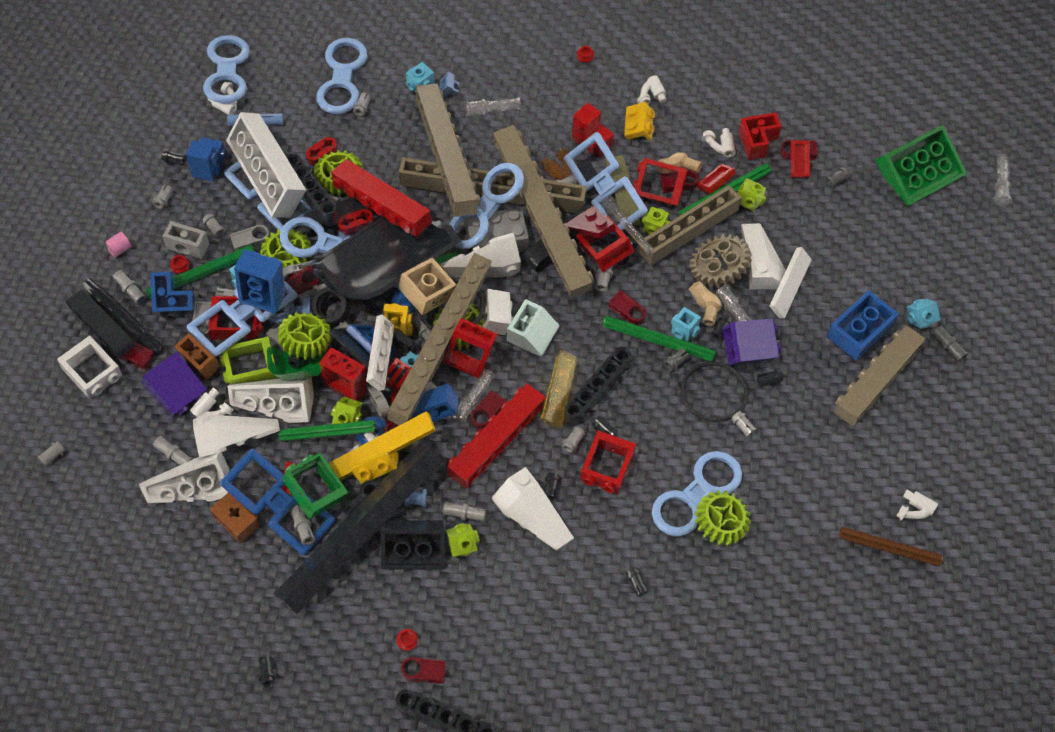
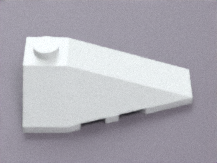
(501, 251)
(766, 267)
(276, 397)
(218, 431)
(190, 481)
(529, 506)

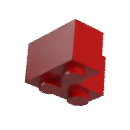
(586, 123)
(757, 132)

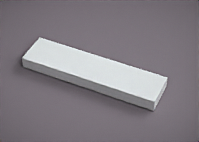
(790, 283)
(380, 352)

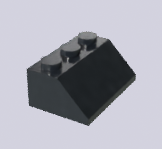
(347, 345)
(413, 544)

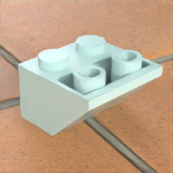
(532, 328)

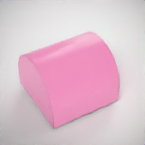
(118, 244)

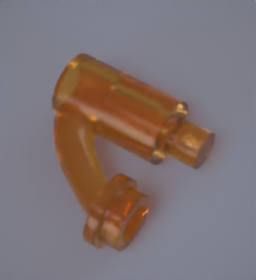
(555, 169)

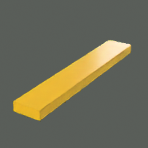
(390, 442)

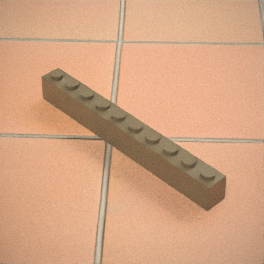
(446, 150)
(427, 176)
(544, 214)
(438, 340)

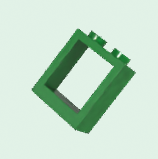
(329, 477)

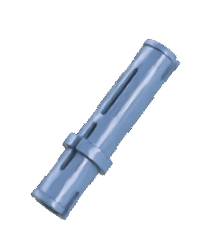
(269, 119)

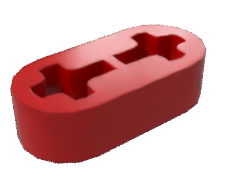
(320, 149)
(355, 221)

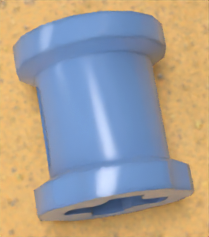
(417, 498)

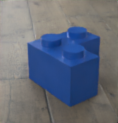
(205, 158)
(164, 296)

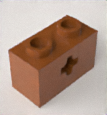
(197, 356)
(226, 514)

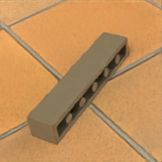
(691, 224)
(879, 375)

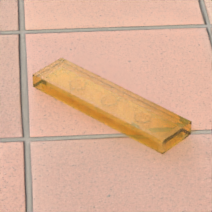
(559, 388)

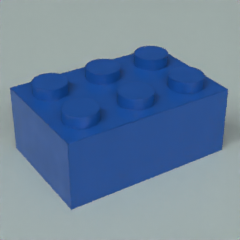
(259, 281)
(862, 325)

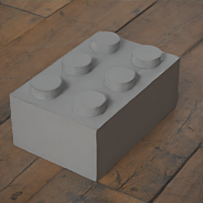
(501, 224)

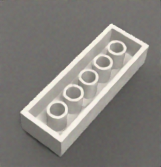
(265, 165)

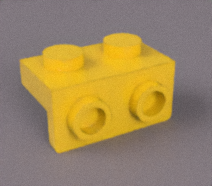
(639, 121)
(400, 317)
(375, 466)

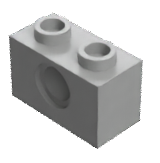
(186, 240)

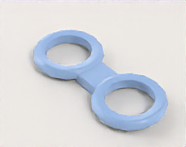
(226, 69)
(341, 75)
(490, 202)
(324, 243)
(695, 492)

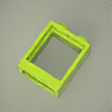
(242, 349)

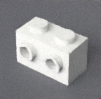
(497, 311)

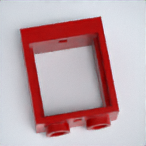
(682, 174)
(604, 258)
(219, 333)
(483, 339)
(344, 378)
(614, 445)

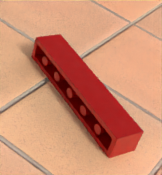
(381, 197)
(495, 435)

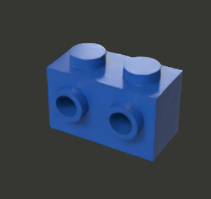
(438, 402)

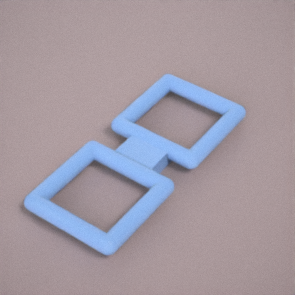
(604, 181)
(251, 194)
(239, 314)

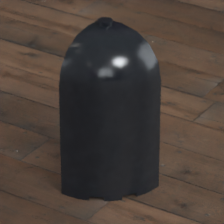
(378, 255)

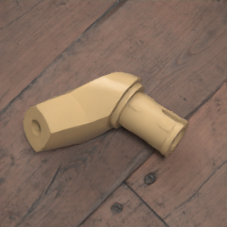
(680, 160)
(706, 300)

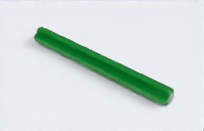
(327, 430)

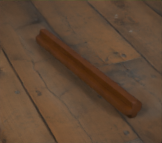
(891, 546)

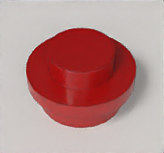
(585, 54)
(179, 264)
(407, 639)

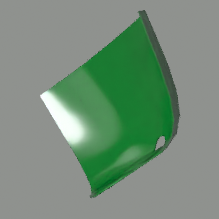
(310, 366)

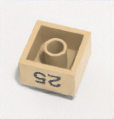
(426, 286)

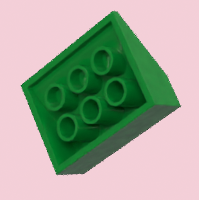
(922, 165)

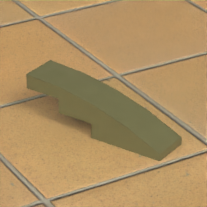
(624, 200)

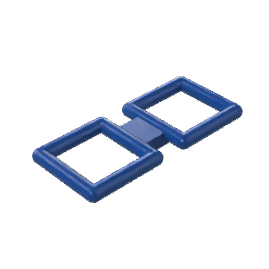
(275, 500)

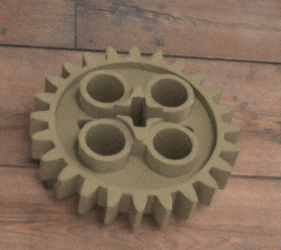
(732, 252)

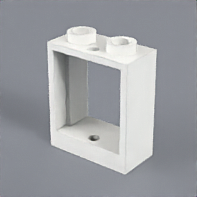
(78, 355)

